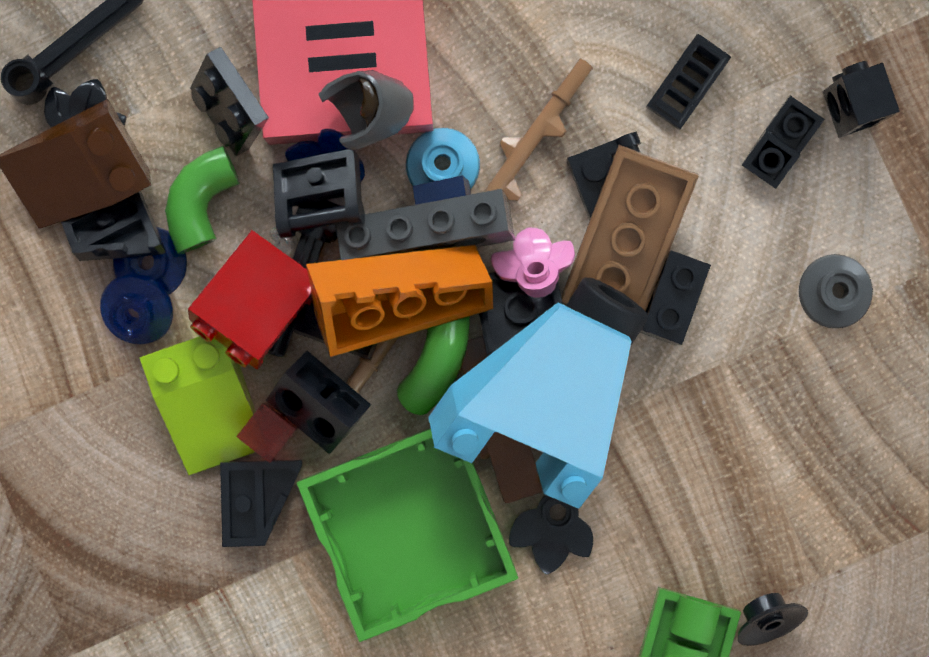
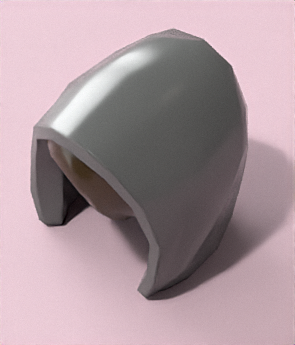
(371, 105)

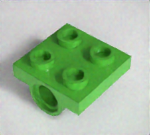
(688, 627)

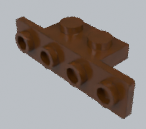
(510, 459)

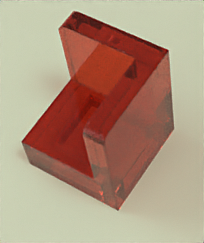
(268, 432)

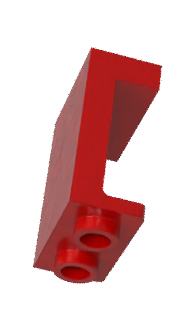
(251, 300)

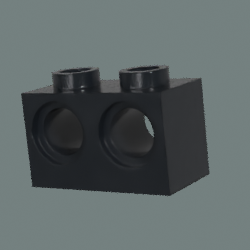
(860, 98)
(675, 298)
(318, 402)

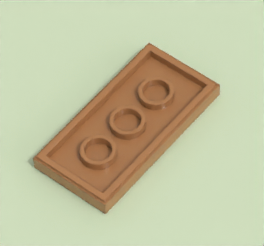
(632, 225)

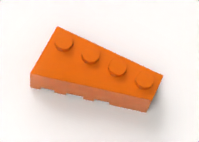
(396, 294)

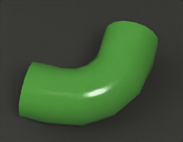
(191, 195)
(435, 367)

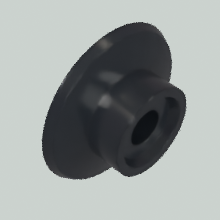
(769, 619)

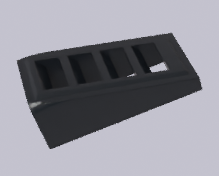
(709, 52)

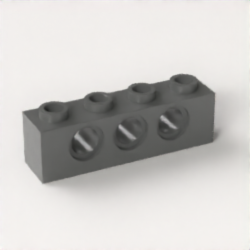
(440, 224)

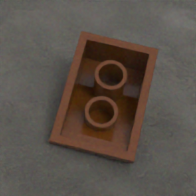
(76, 167)

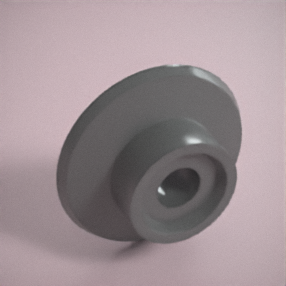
(817, 294)

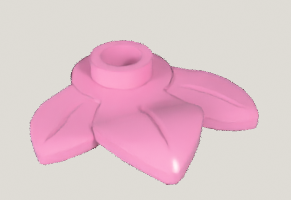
(534, 262)

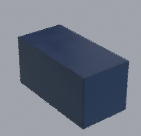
(441, 190)

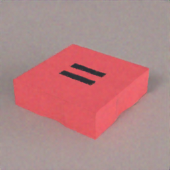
(317, 41)

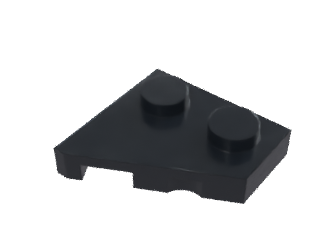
(115, 232)
(254, 498)

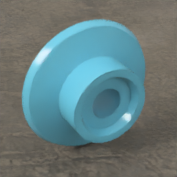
(442, 143)

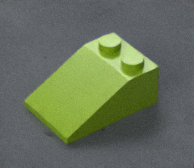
(200, 401)

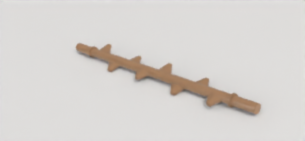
(517, 152)

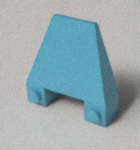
(549, 390)

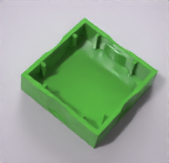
(406, 532)

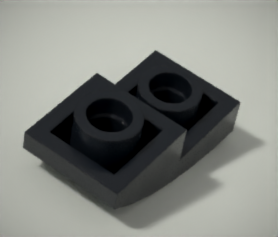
(782, 141)

